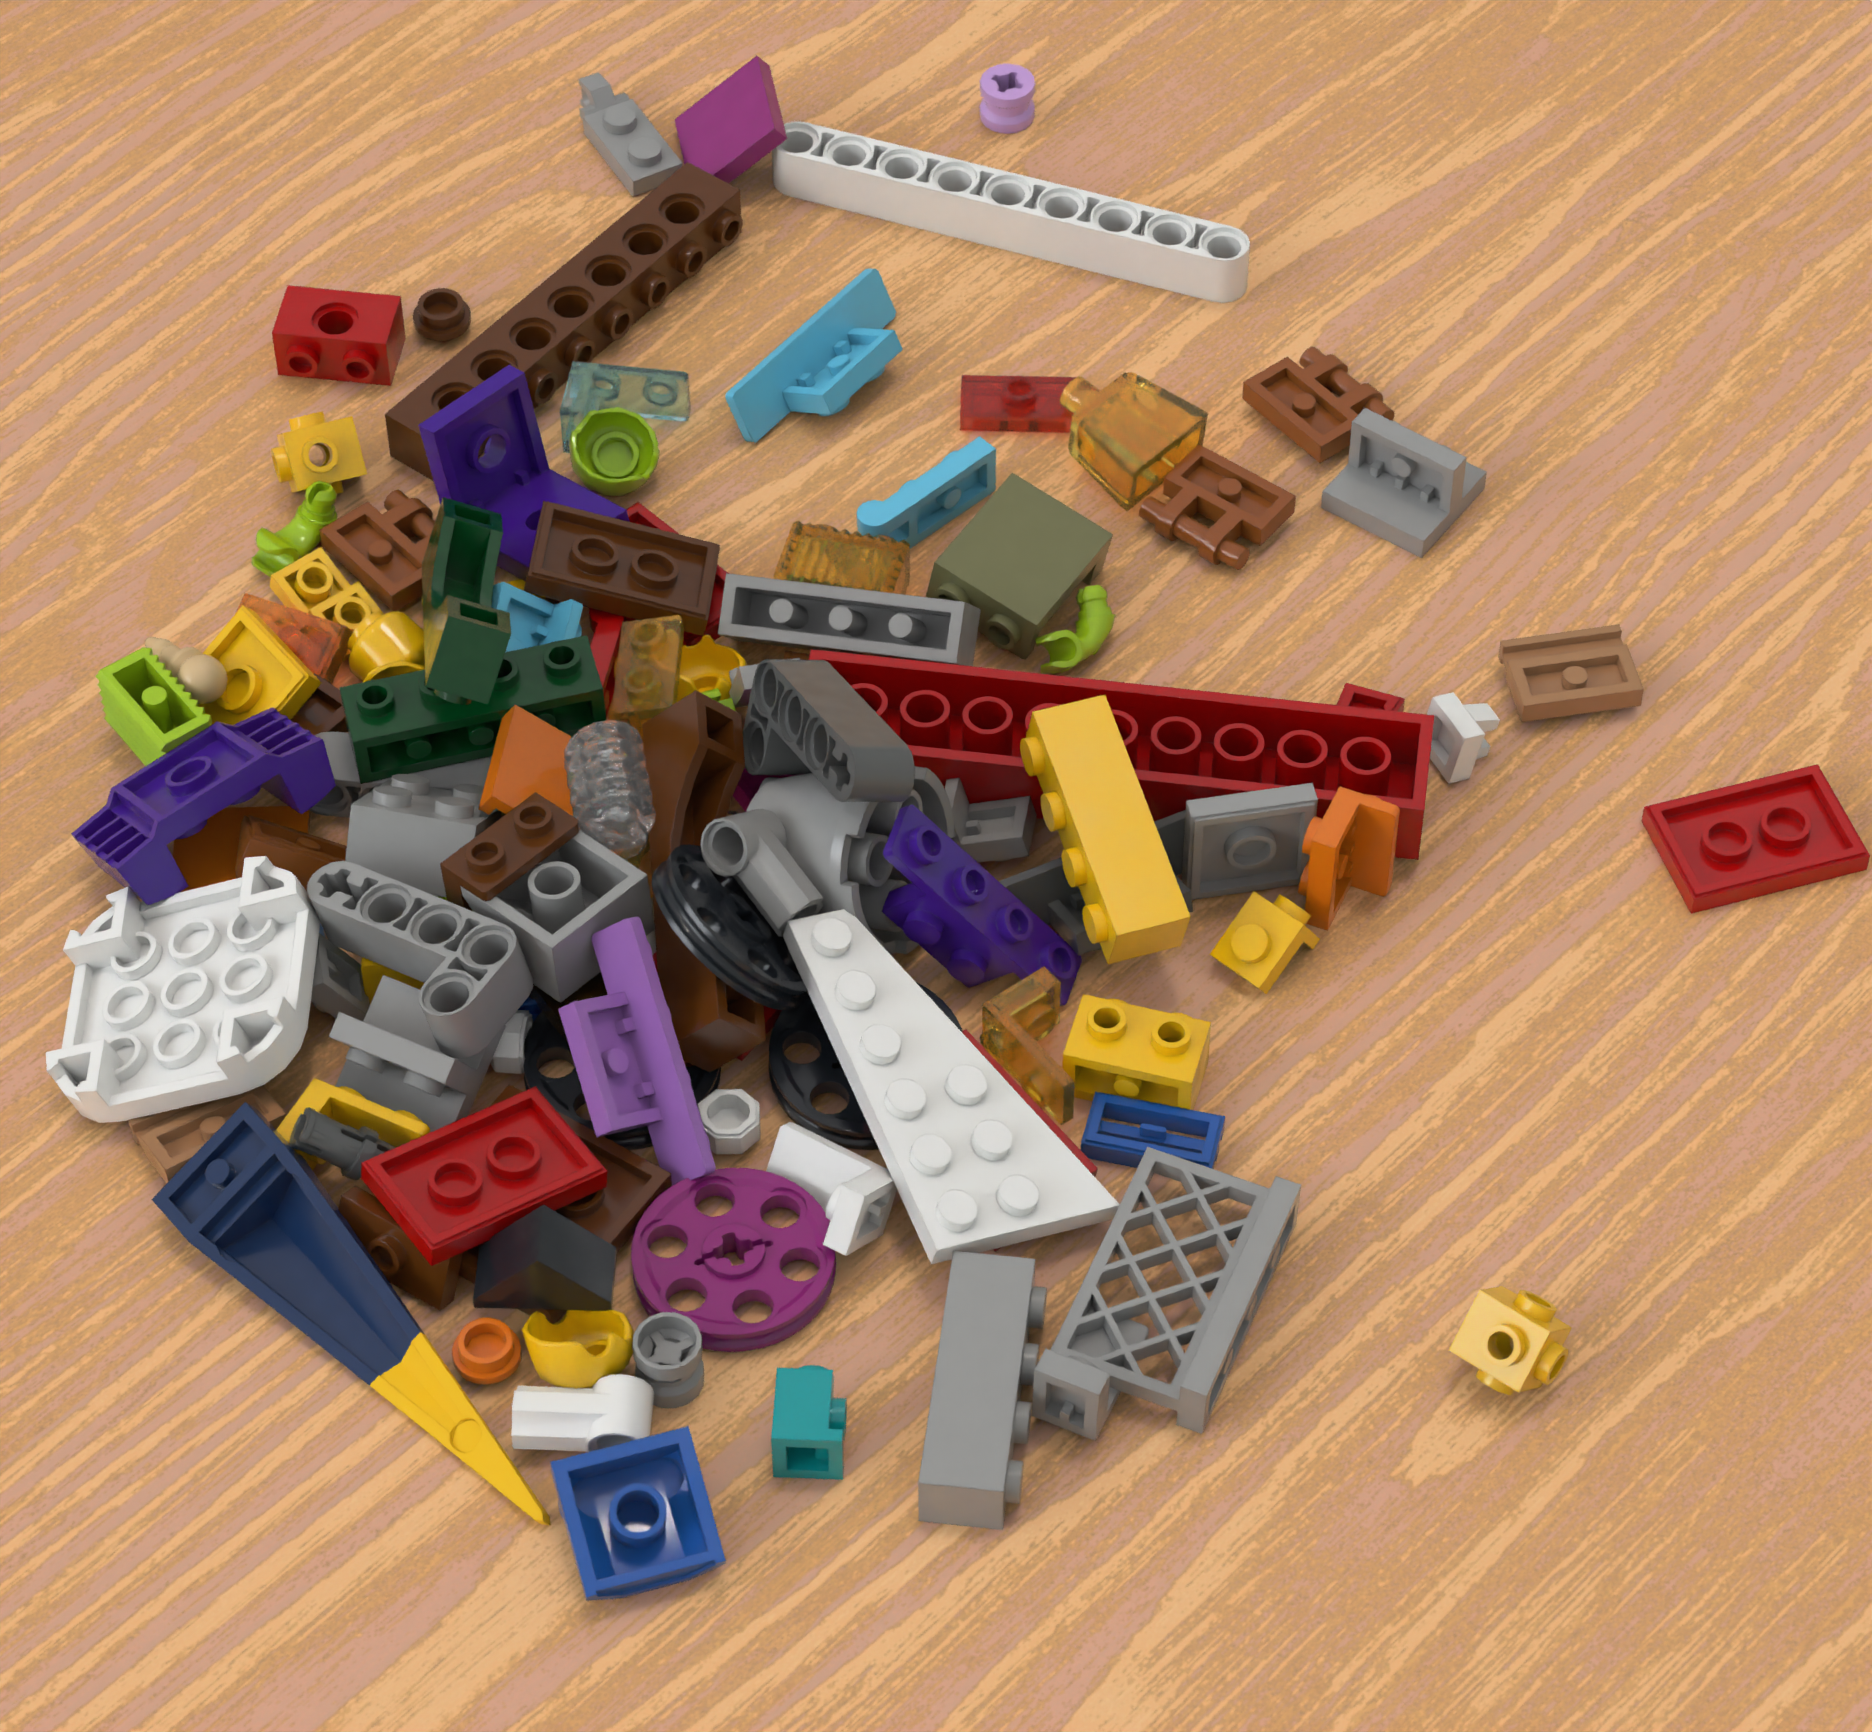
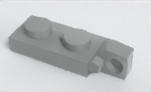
(625, 137)

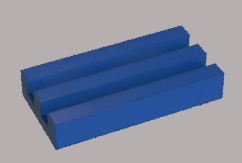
(1127, 1144)

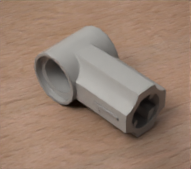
(755, 854)

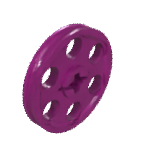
(740, 1231)

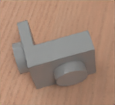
(991, 828)

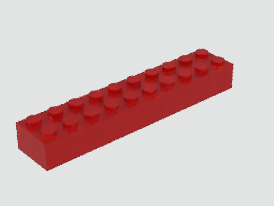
(1178, 739)

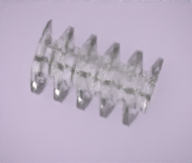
(610, 786)

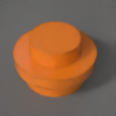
(486, 1351)

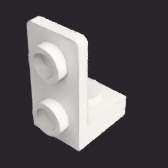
(846, 1185)

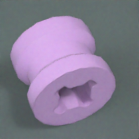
(1007, 98)

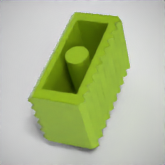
(149, 705)

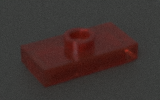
(1014, 404)

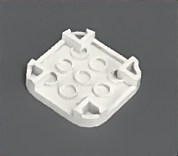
(187, 995)

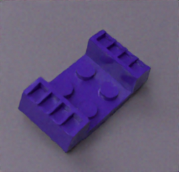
(192, 784)

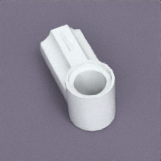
(582, 1418)

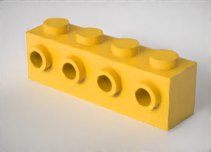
(1104, 830)

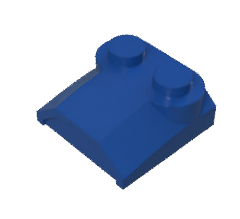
(637, 1515)

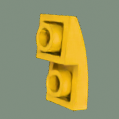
(321, 590)

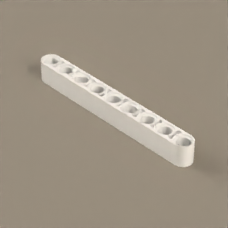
(1012, 212)

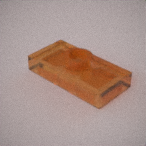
(312, 639)

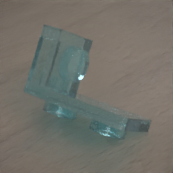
(640, 390)

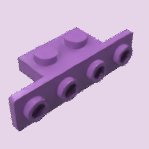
(632, 1055)

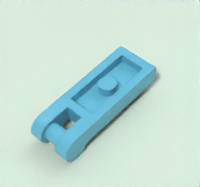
(934, 497)

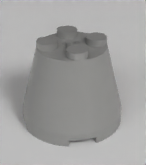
(844, 844)

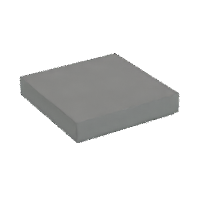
(1246, 840)

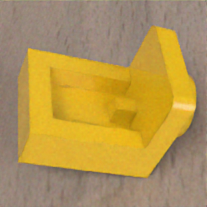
(1264, 939)

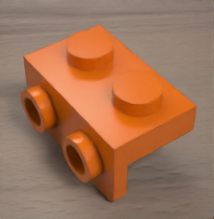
(1348, 849)

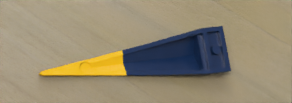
(281, 1235)

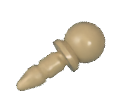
(199, 672)

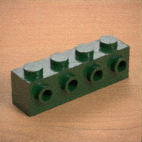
(409, 729)

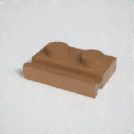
(1570, 673)
(178, 1134)

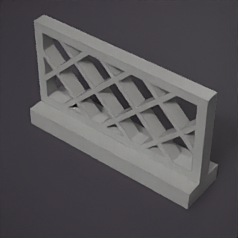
(1225, 1316)

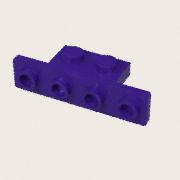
(965, 912)

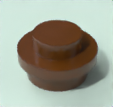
(441, 315)

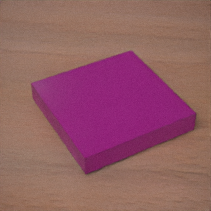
(733, 123)

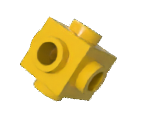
(337, 442)
(1512, 1340)

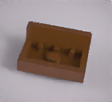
(507, 850)

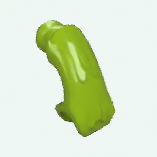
(300, 535)
(1092, 628)

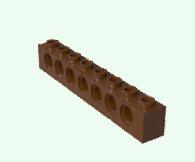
(583, 302)

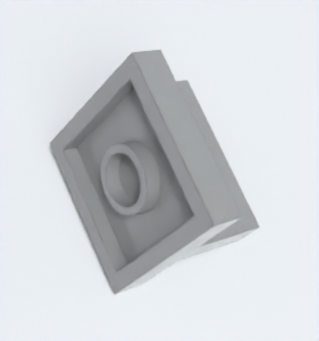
(1401, 484)
(399, 1062)

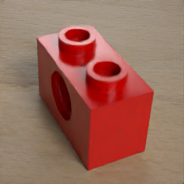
(339, 335)

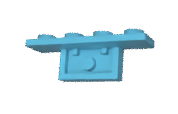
(821, 360)

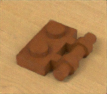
(1303, 405)
(1225, 494)
(379, 551)

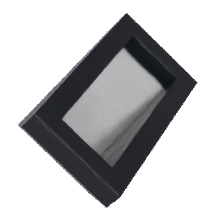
(546, 1266)

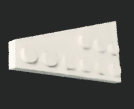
(951, 1129)

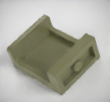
(1019, 563)

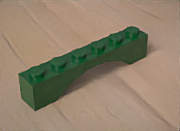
(461, 630)

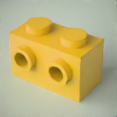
(1136, 1052)

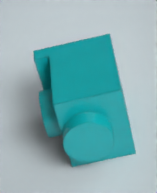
(808, 1425)

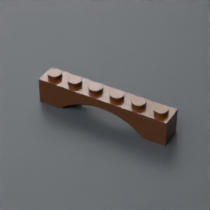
(693, 771)

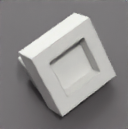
(1459, 735)

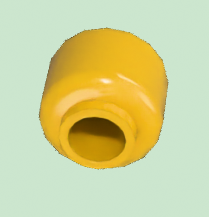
(384, 640)

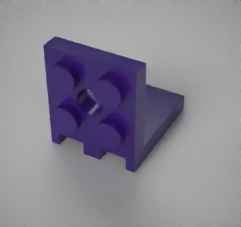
(513, 471)

